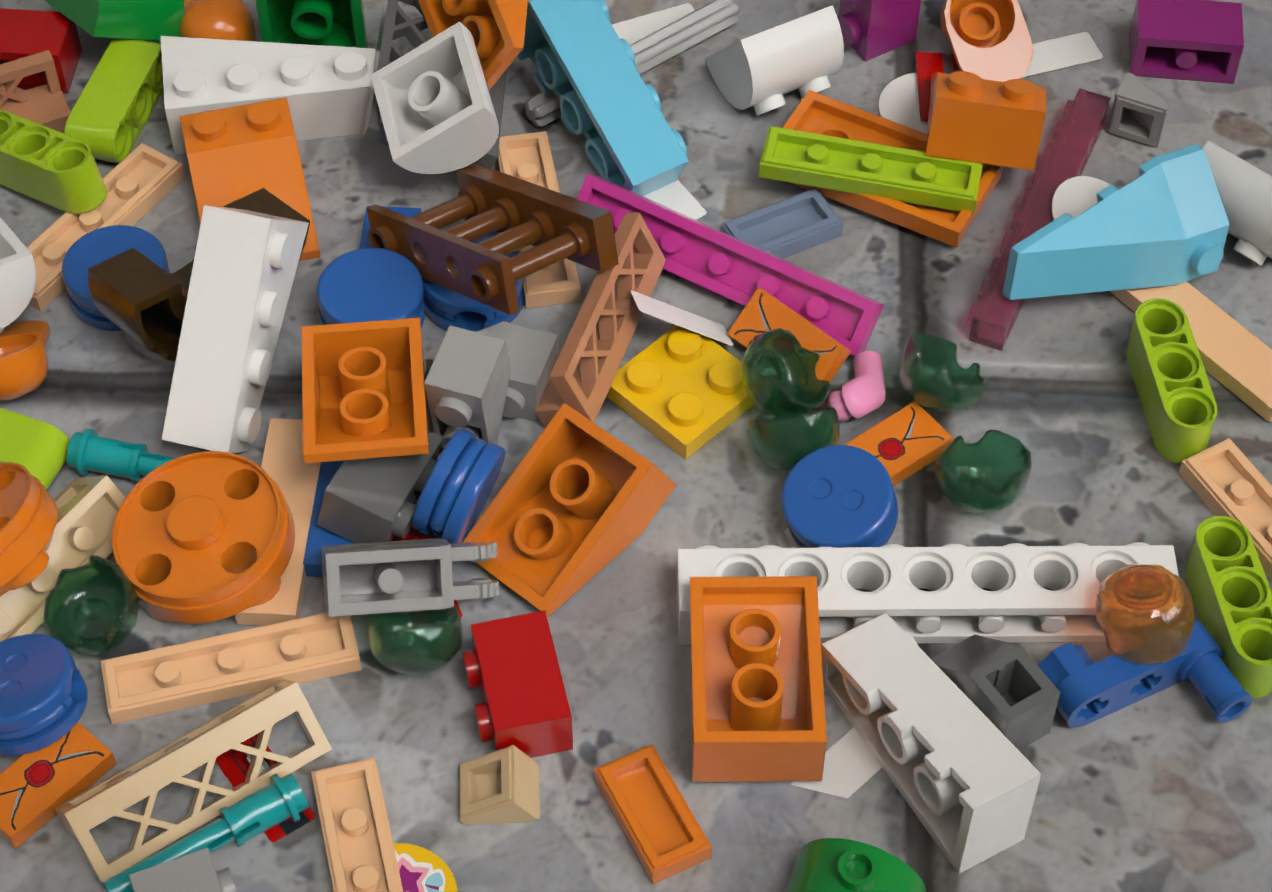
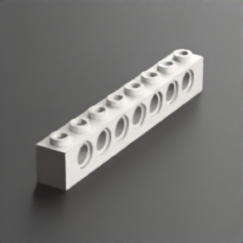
(956, 606)

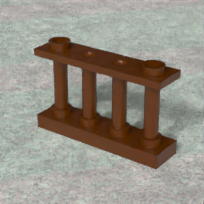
(502, 204)

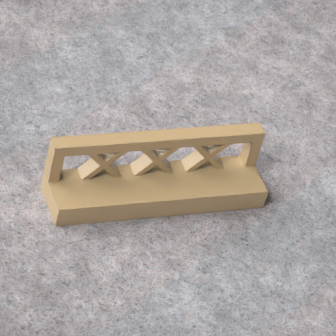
(82, 529)
(181, 757)

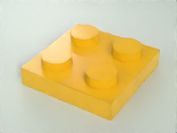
(682, 389)

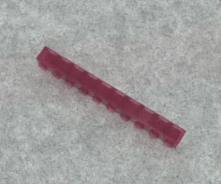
(1066, 158)

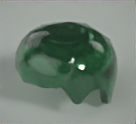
(782, 374)
(935, 378)
(788, 439)
(985, 473)
(91, 607)
(415, 639)

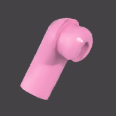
(864, 392)

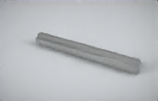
(653, 50)

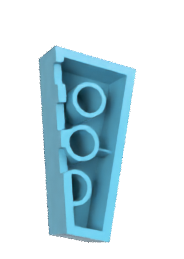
(602, 93)

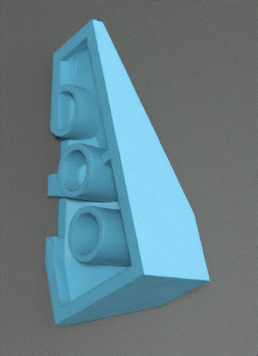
(1143, 236)

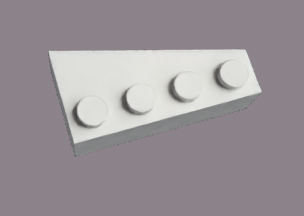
(322, 83)
(231, 327)
(931, 741)

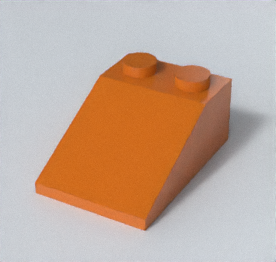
(494, 25)
(985, 120)
(244, 151)
(363, 390)
(568, 510)
(756, 680)

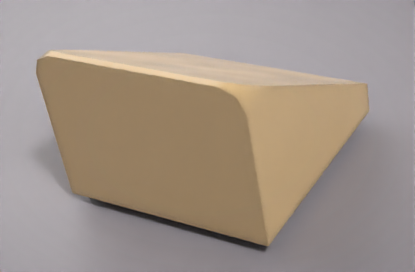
(499, 788)

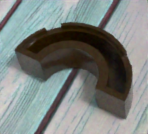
(148, 299)

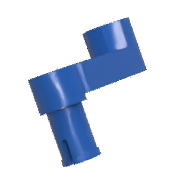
(1113, 683)

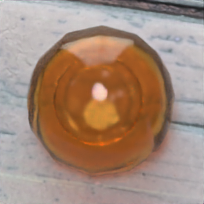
(1145, 613)

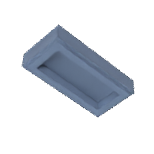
(788, 225)

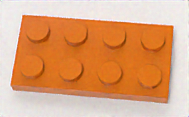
(837, 119)

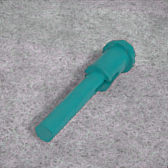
(110, 456)
(238, 823)

